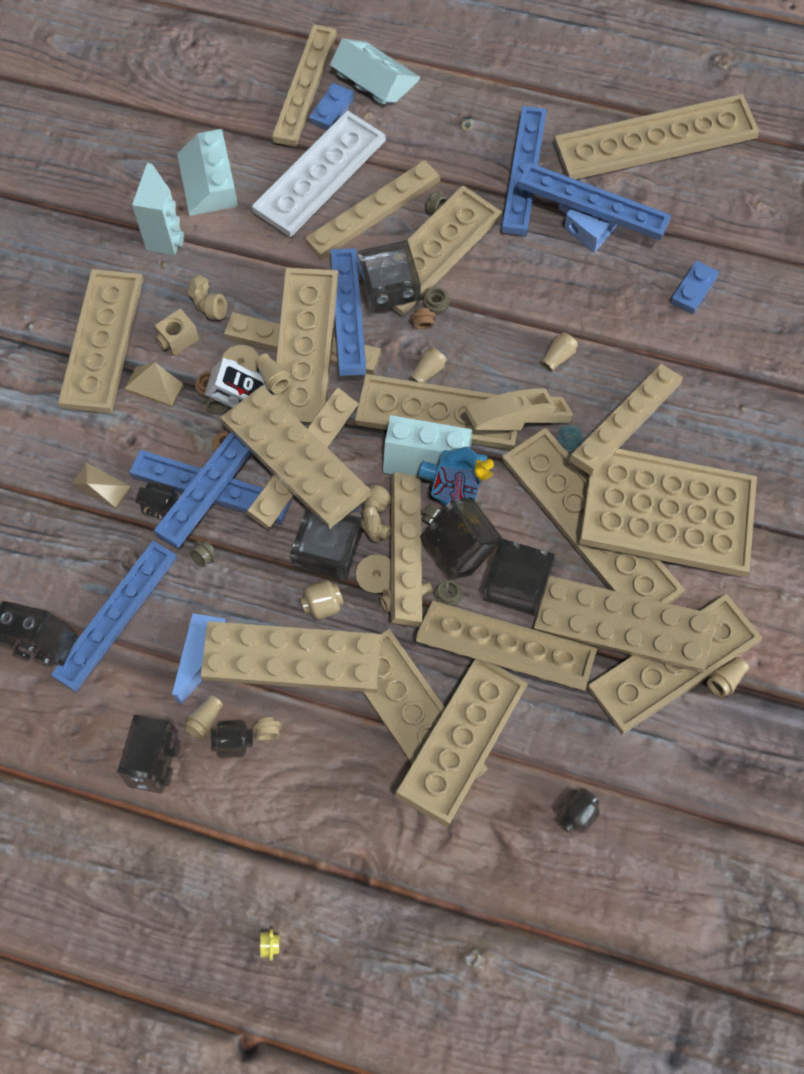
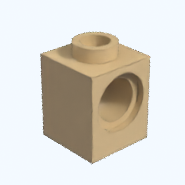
(176, 323)

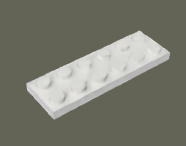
(318, 173)

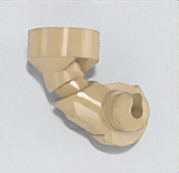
(212, 304)
(373, 506)

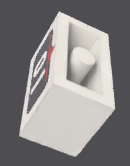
(232, 383)

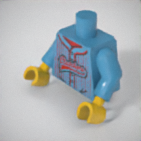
(457, 474)

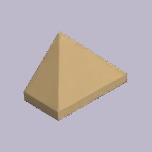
(154, 384)
(101, 486)

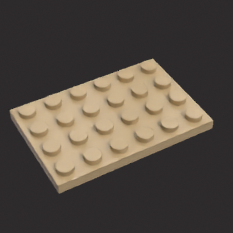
(671, 512)

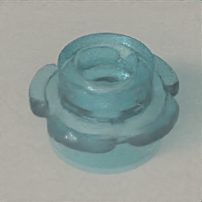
(570, 443)

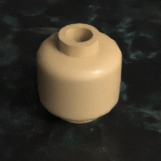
(322, 599)

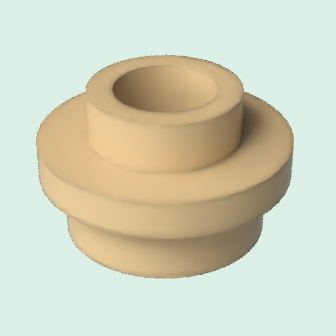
(266, 729)

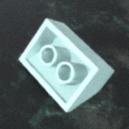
(372, 70)
(207, 174)
(157, 214)
(415, 441)

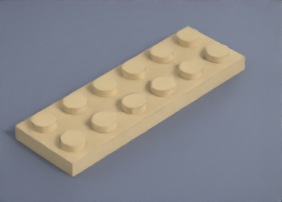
(449, 237)
(307, 339)
(101, 341)
(427, 403)
(296, 457)
(627, 623)
(507, 645)
(291, 657)
(645, 686)
(405, 699)
(461, 741)

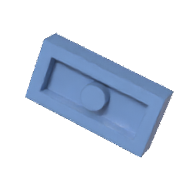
(331, 106)
(694, 287)

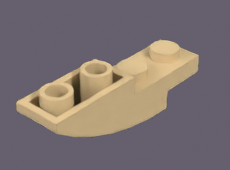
(516, 408)

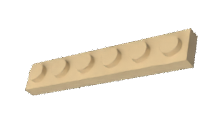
(304, 86)
(372, 209)
(266, 336)
(625, 419)
(324, 427)
(406, 550)

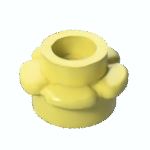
(268, 944)

